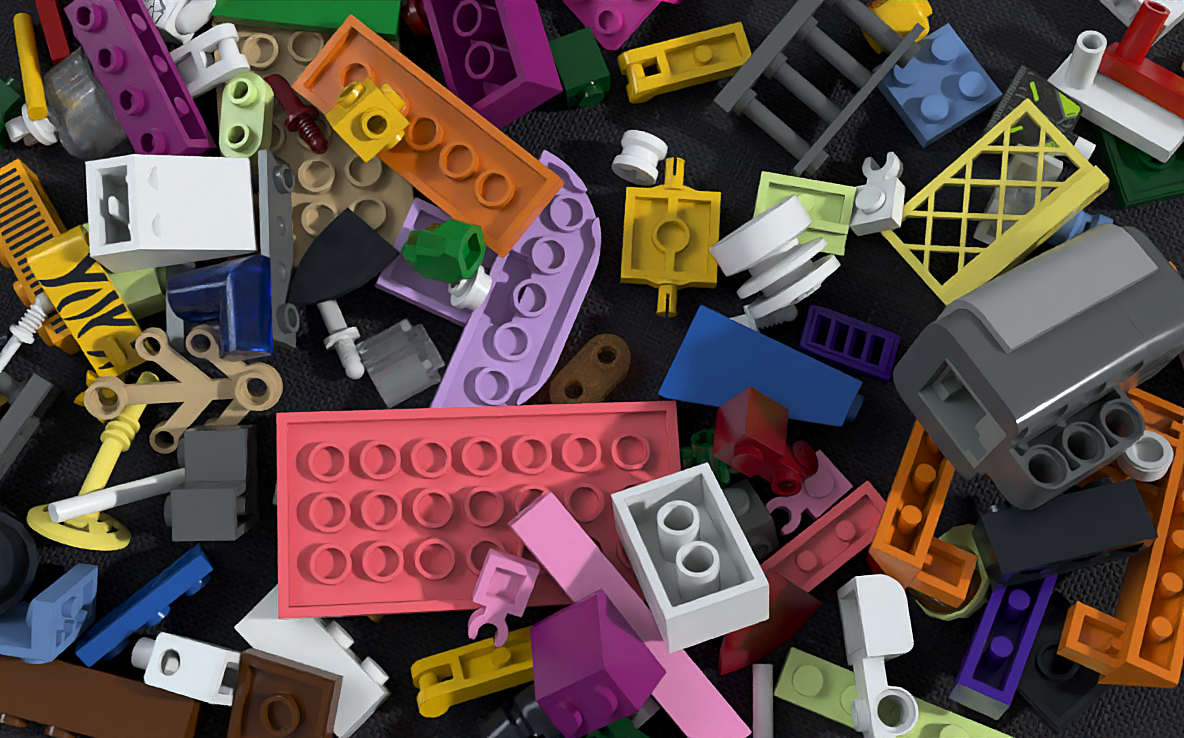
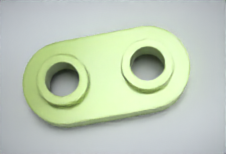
(246, 115)

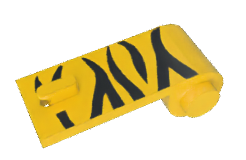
(87, 302)

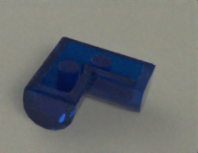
(234, 293)

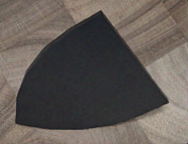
(340, 261)

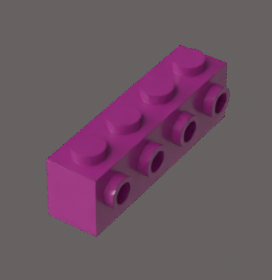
(140, 77)

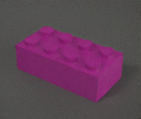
(494, 55)

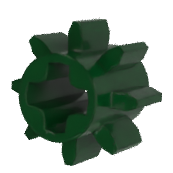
(701, 453)

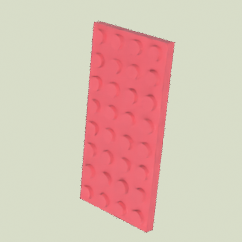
(408, 501)

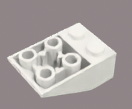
(168, 210)

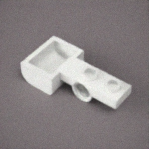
(874, 632)

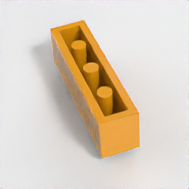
(25, 223)

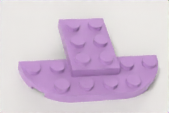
(531, 303)

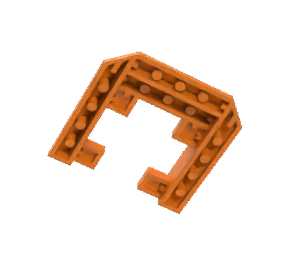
(1146, 634)

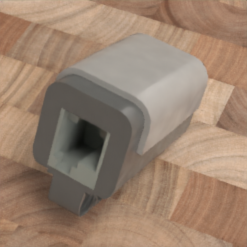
(1041, 363)

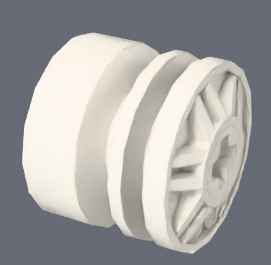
(775, 258)

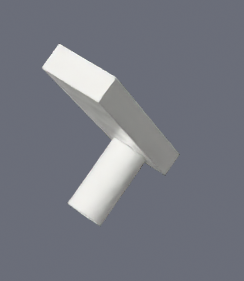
(1115, 105)

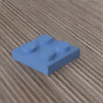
(939, 87)

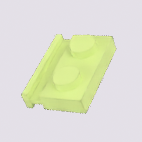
(825, 203)

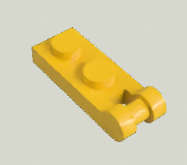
(684, 61)
(476, 672)

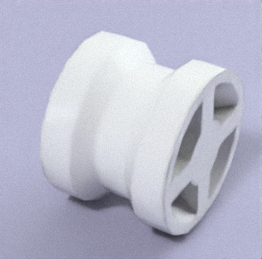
(639, 157)

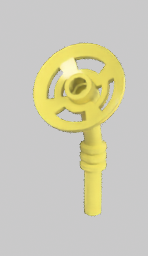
(86, 530)

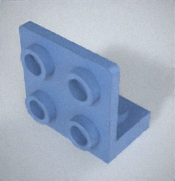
(53, 619)

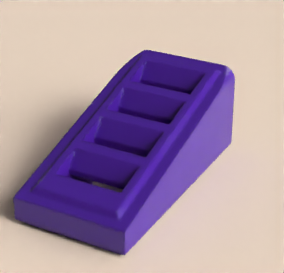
(835, 321)

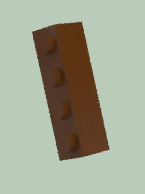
(93, 702)

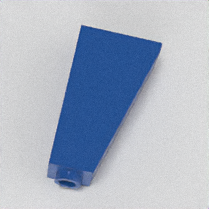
(726, 357)

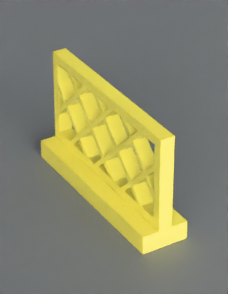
(1027, 232)

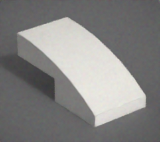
(1018, 200)

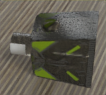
(1051, 101)

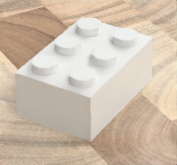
(690, 557)

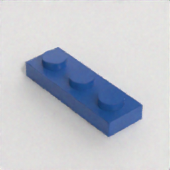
(145, 606)

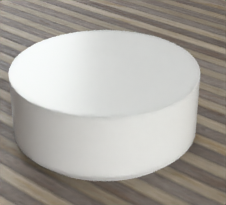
(1147, 458)

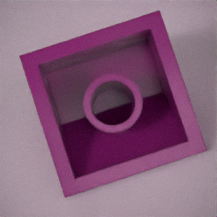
(590, 666)

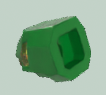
(446, 250)

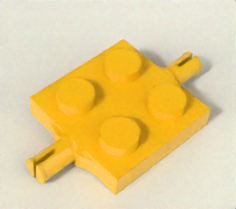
(670, 237)

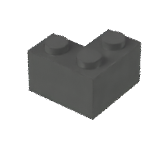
(219, 486)

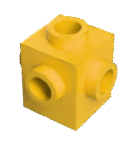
(368, 117)

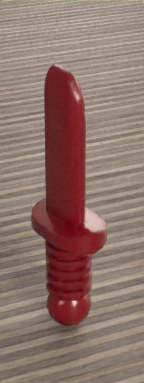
(299, 117)

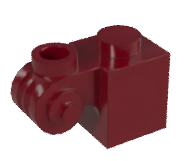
(753, 441)

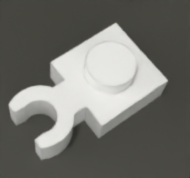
(881, 200)

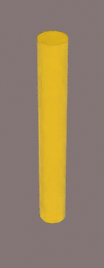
(30, 67)

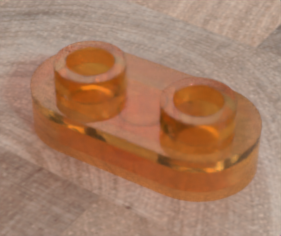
(590, 374)

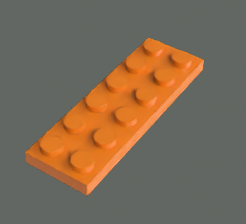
(447, 147)

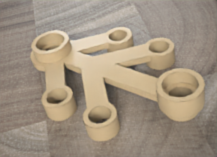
(192, 389)

